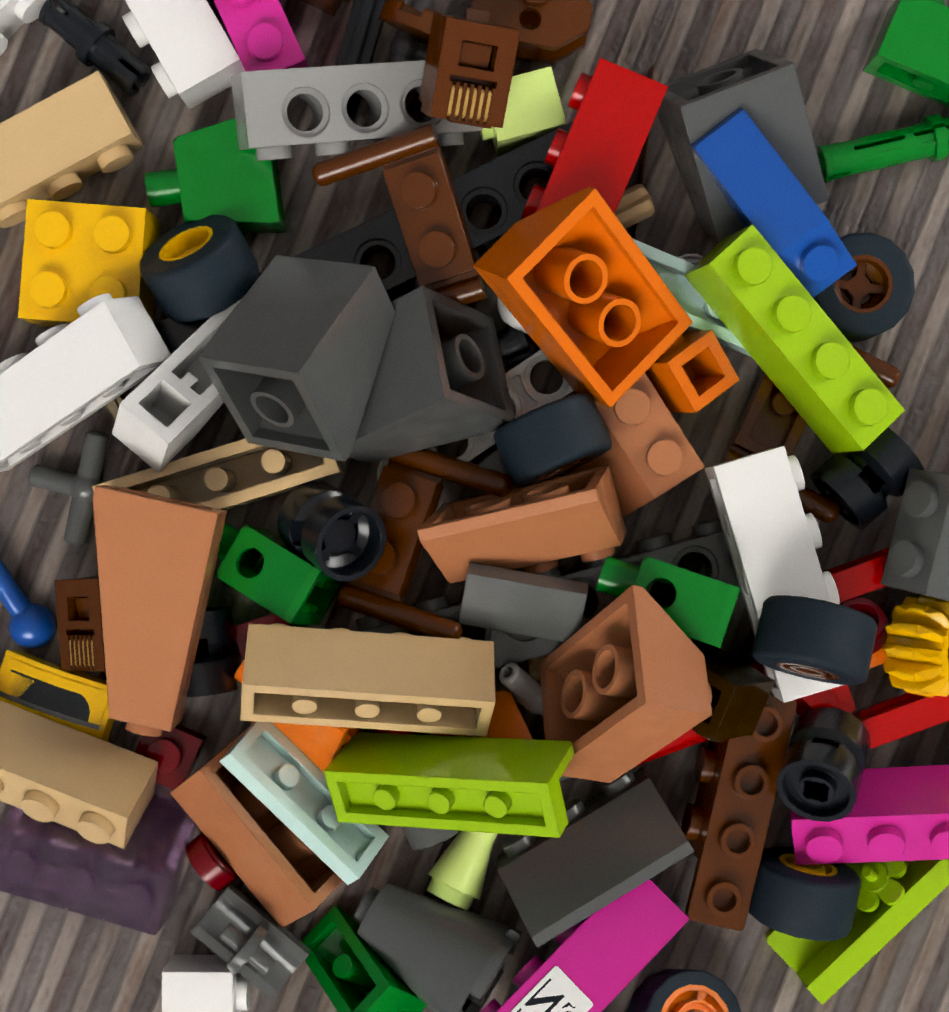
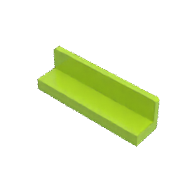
(451, 783)
(830, 964)

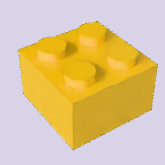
(80, 254)

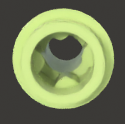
(462, 868)

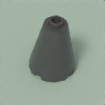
(436, 948)

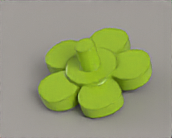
(880, 882)

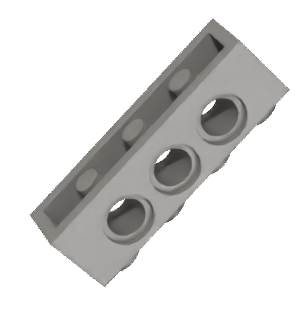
(264, 95)

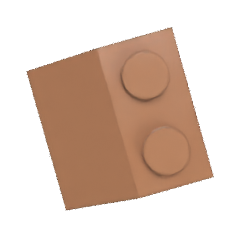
(647, 447)

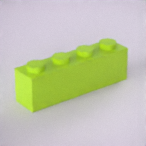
(794, 341)

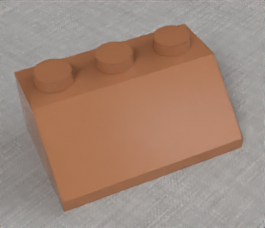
(528, 526)
(623, 687)
(255, 842)

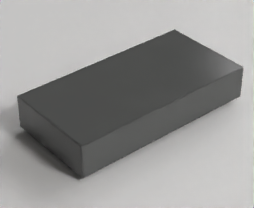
(522, 602)

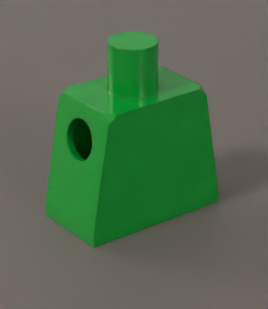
(220, 180)
(284, 584)
(700, 605)

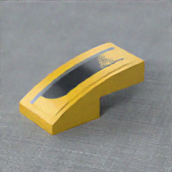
(56, 694)

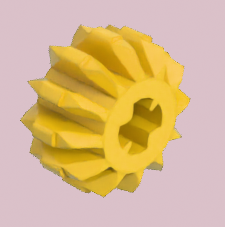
(919, 647)

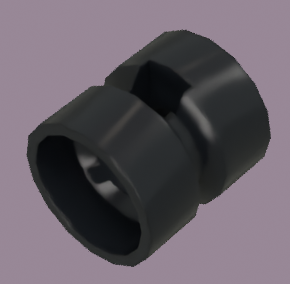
(882, 463)
(332, 531)
(215, 668)
(824, 764)

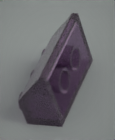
(100, 881)

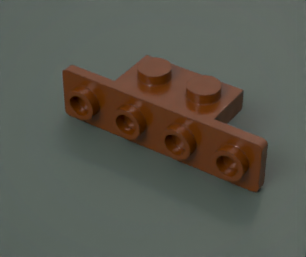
(733, 816)

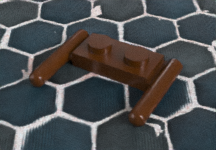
(424, 207)
(774, 422)
(404, 501)

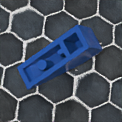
(773, 200)

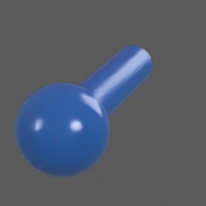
(30, 623)

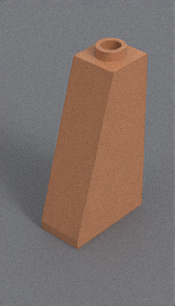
(153, 597)

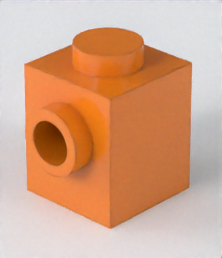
(692, 372)

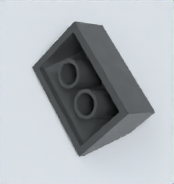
(601, 855)

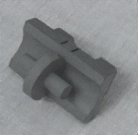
(250, 941)

